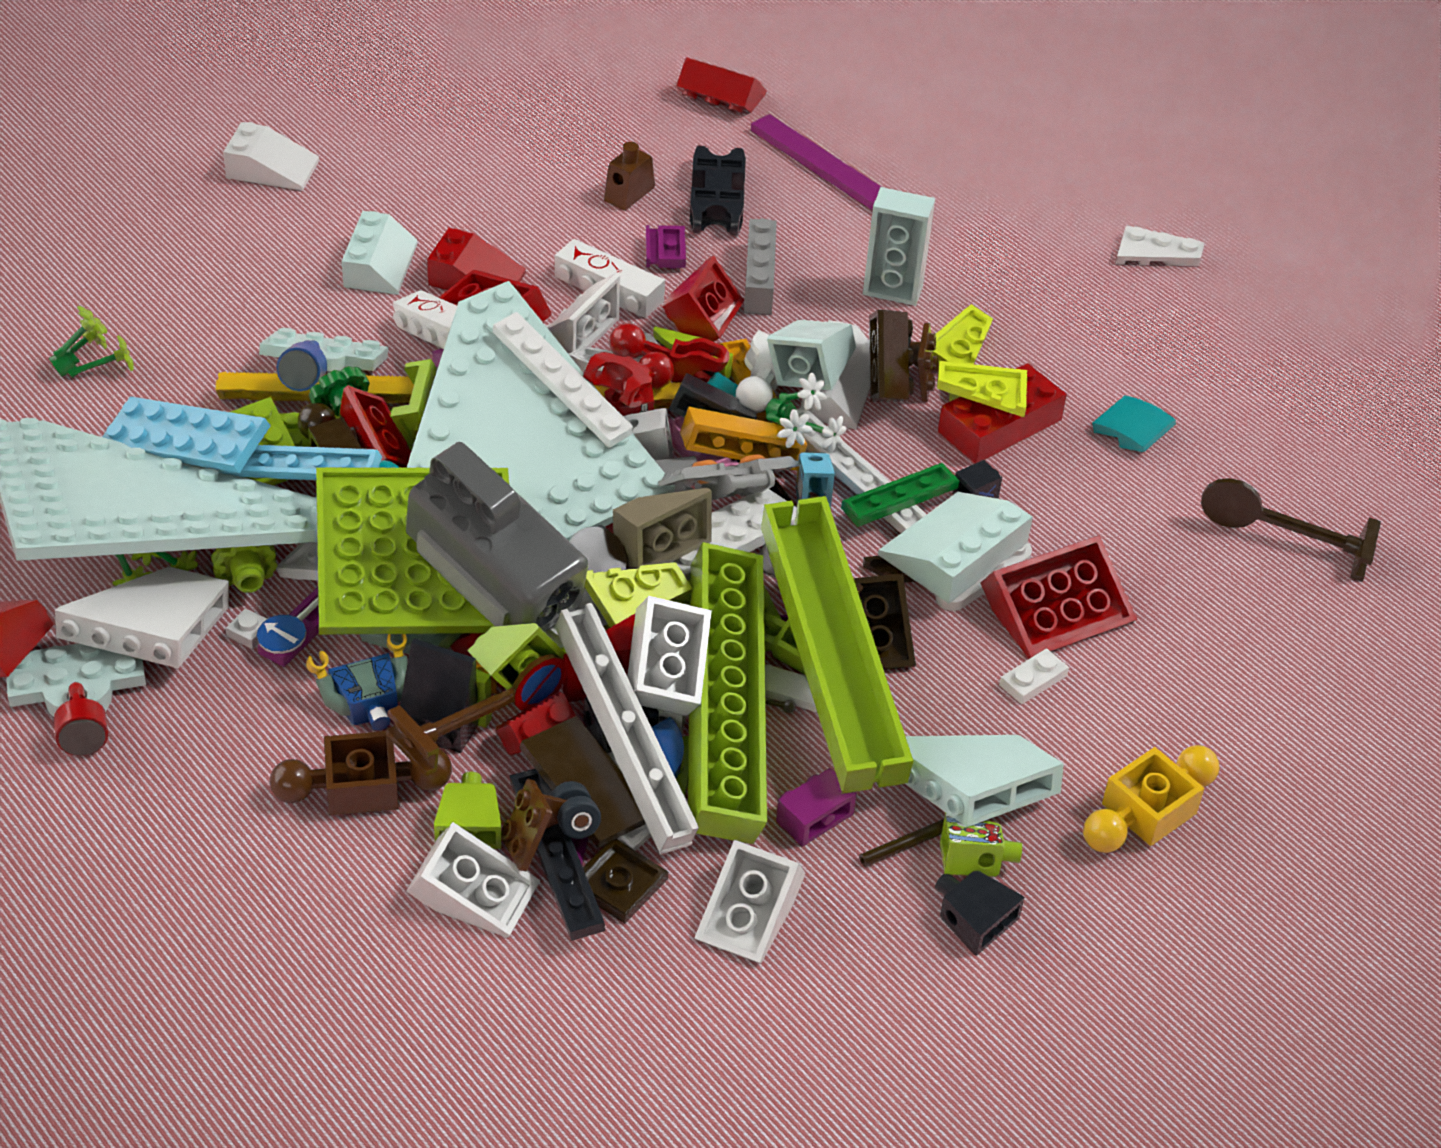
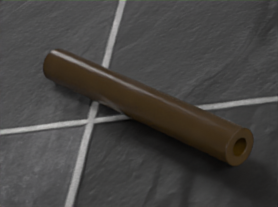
(901, 843)

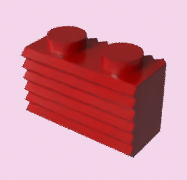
(534, 720)

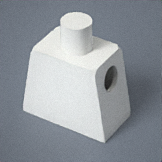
(653, 432)

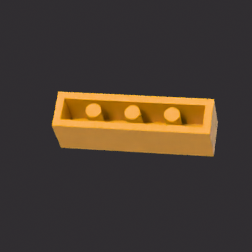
(735, 436)

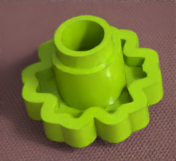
(245, 565)

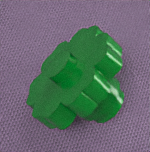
(331, 387)

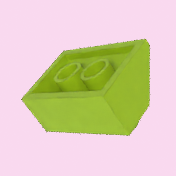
(510, 649)

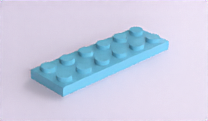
(188, 433)

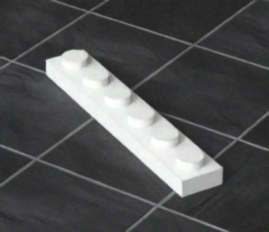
(563, 379)

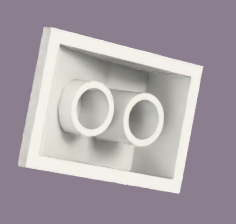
(267, 158)
(473, 882)
(750, 901)

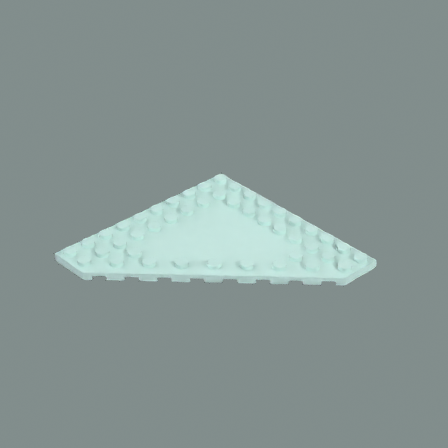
(519, 424)
(98, 497)

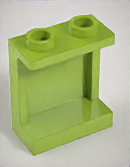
(409, 416)

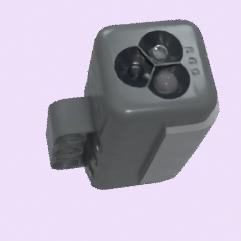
(493, 543)

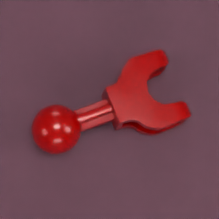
(686, 356)
(629, 376)

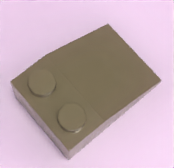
(663, 526)

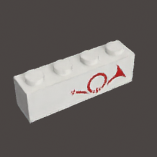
(586, 265)
(425, 317)

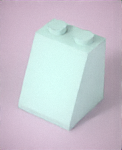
(811, 348)

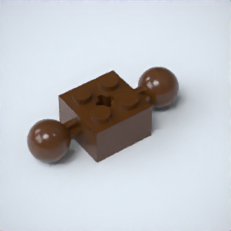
(357, 775)

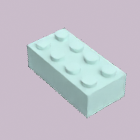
(898, 246)

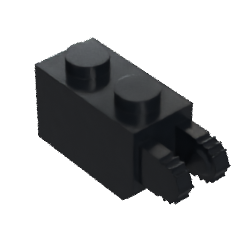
(704, 396)

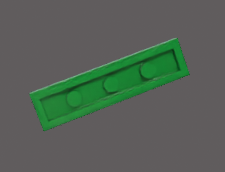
(899, 494)

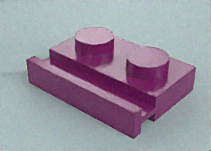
(666, 246)

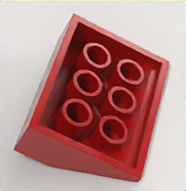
(1059, 597)

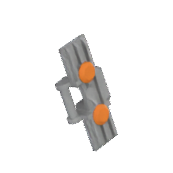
(750, 476)

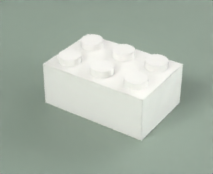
(669, 655)

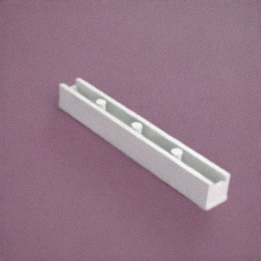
(627, 729)

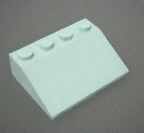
(959, 543)

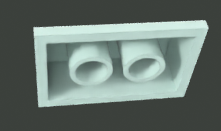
(378, 254)

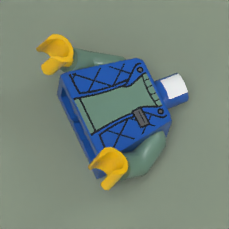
(365, 687)

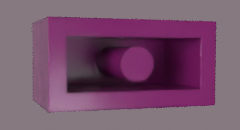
(814, 807)

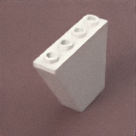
(148, 617)

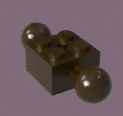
(322, 428)

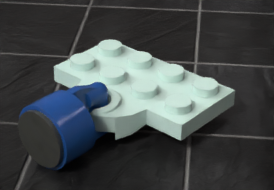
(309, 356)

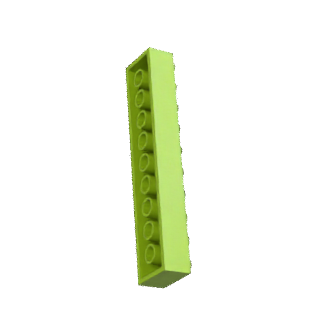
(730, 724)

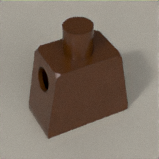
(629, 177)

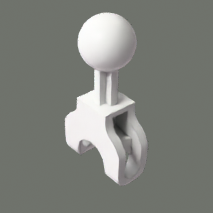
(757, 390)

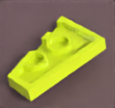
(963, 336)

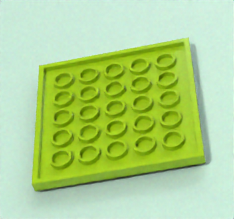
(371, 567)

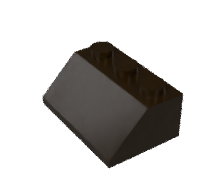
(890, 356)

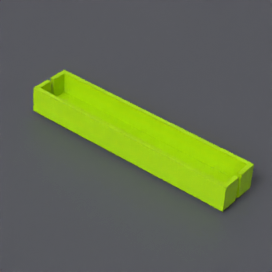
(836, 646)

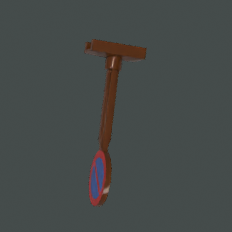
(534, 684)

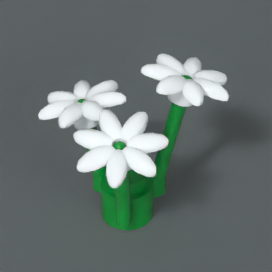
(785, 414)

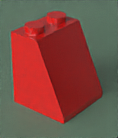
(21, 628)

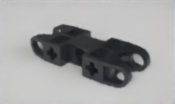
(717, 190)

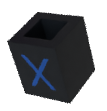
(979, 480)

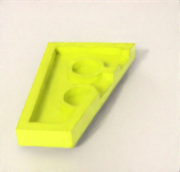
(985, 384)
(622, 591)

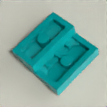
(1134, 423)

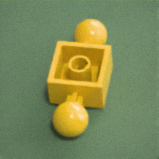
(1151, 797)

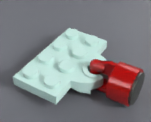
(76, 689)

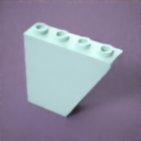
(982, 774)

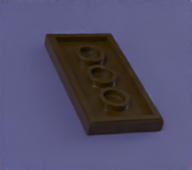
(573, 754)

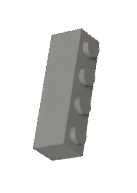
(760, 266)

